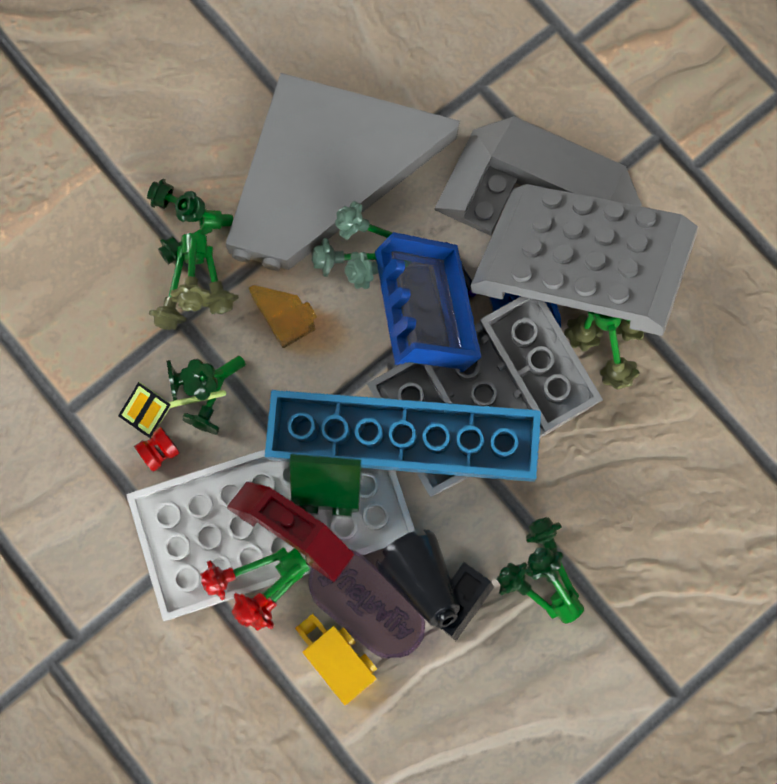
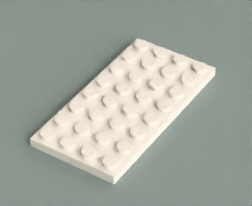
(189, 523)

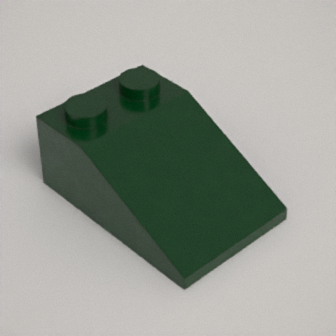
(326, 484)

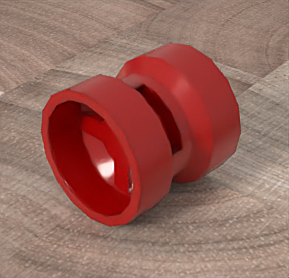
(151, 454)

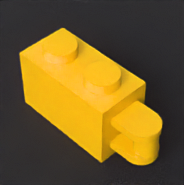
(337, 660)

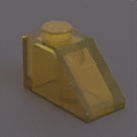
(284, 314)

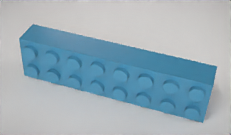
(406, 434)

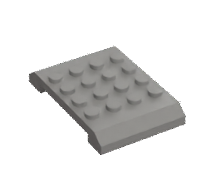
(588, 255)

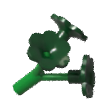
(201, 380)

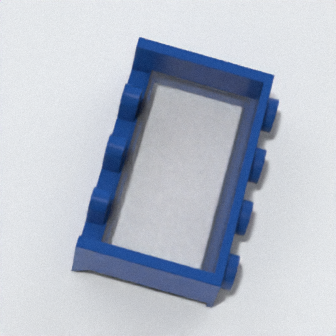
(426, 302)

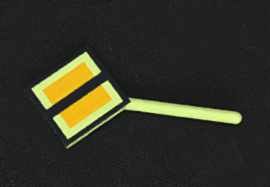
(147, 409)

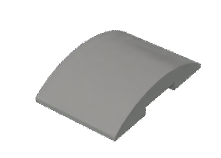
(520, 367)

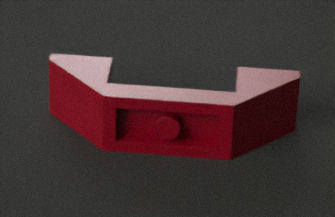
(294, 526)

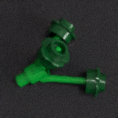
(189, 209)

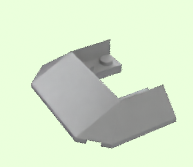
(525, 154)

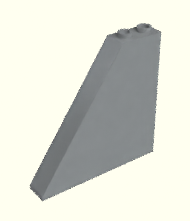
(320, 155)

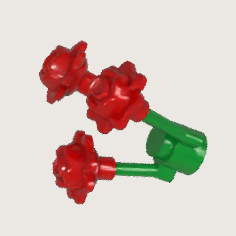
(256, 610)

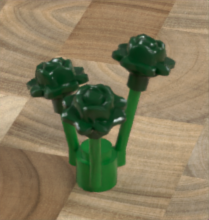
(543, 563)

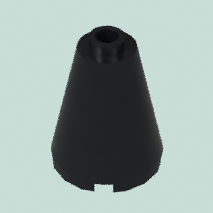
(421, 577)

